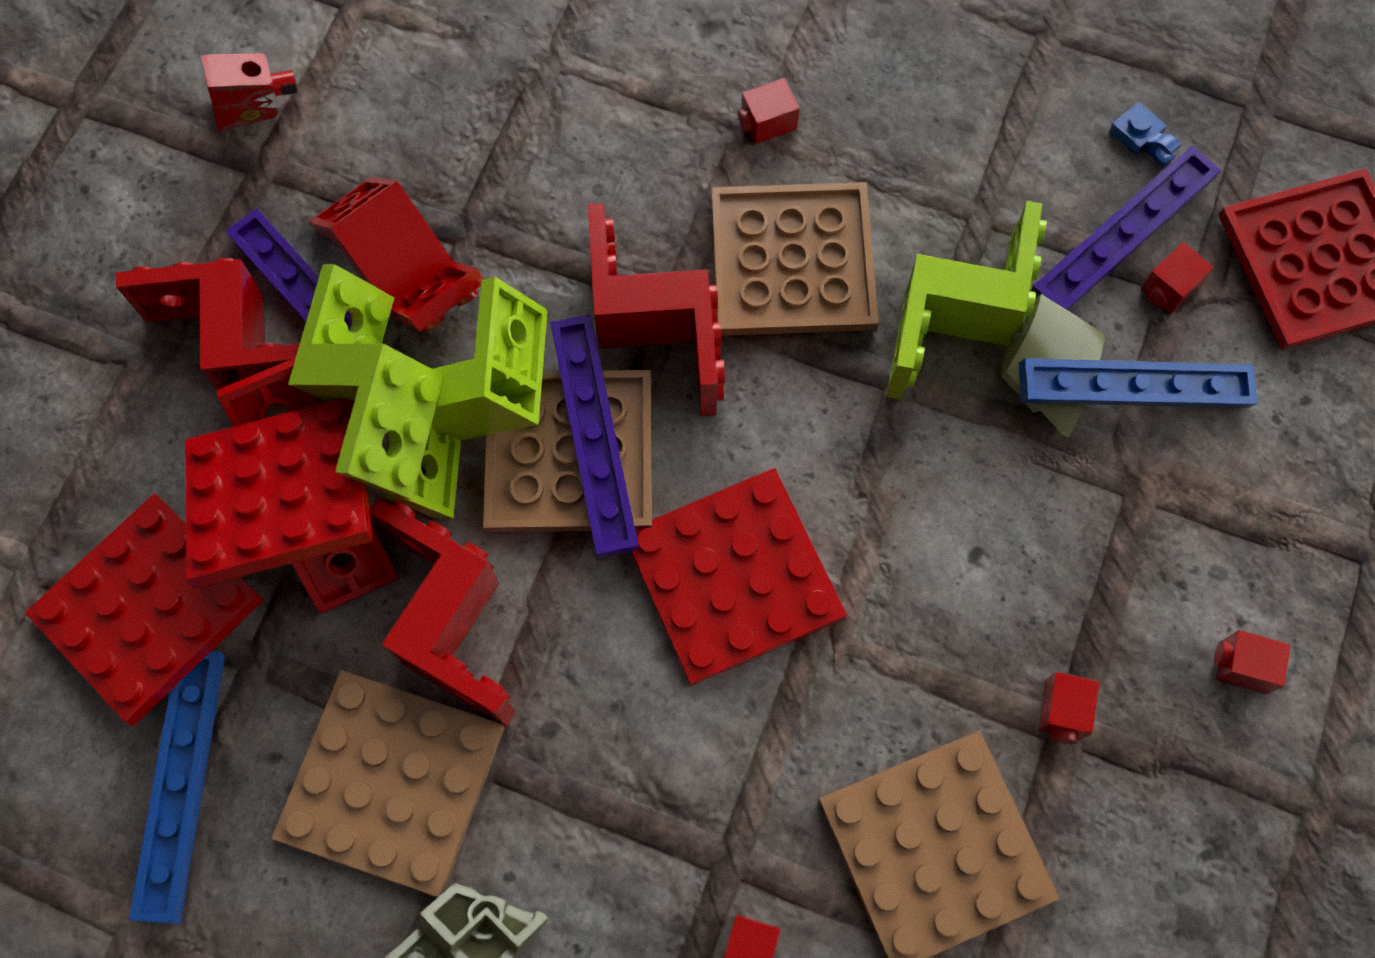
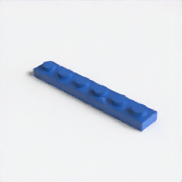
(1137, 383)
(177, 795)

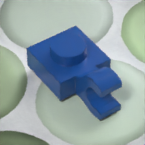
(1141, 131)

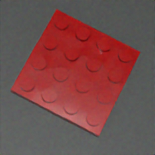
(1310, 256)
(271, 494)
(735, 577)
(133, 615)

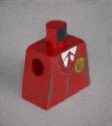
(244, 88)

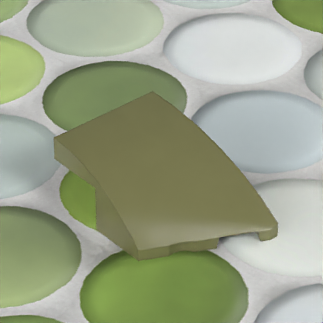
(1053, 335)
(470, 927)

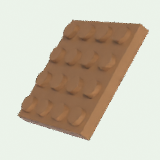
(794, 259)
(535, 469)
(389, 783)
(937, 850)

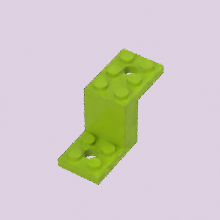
(967, 299)
(387, 387)
(483, 394)

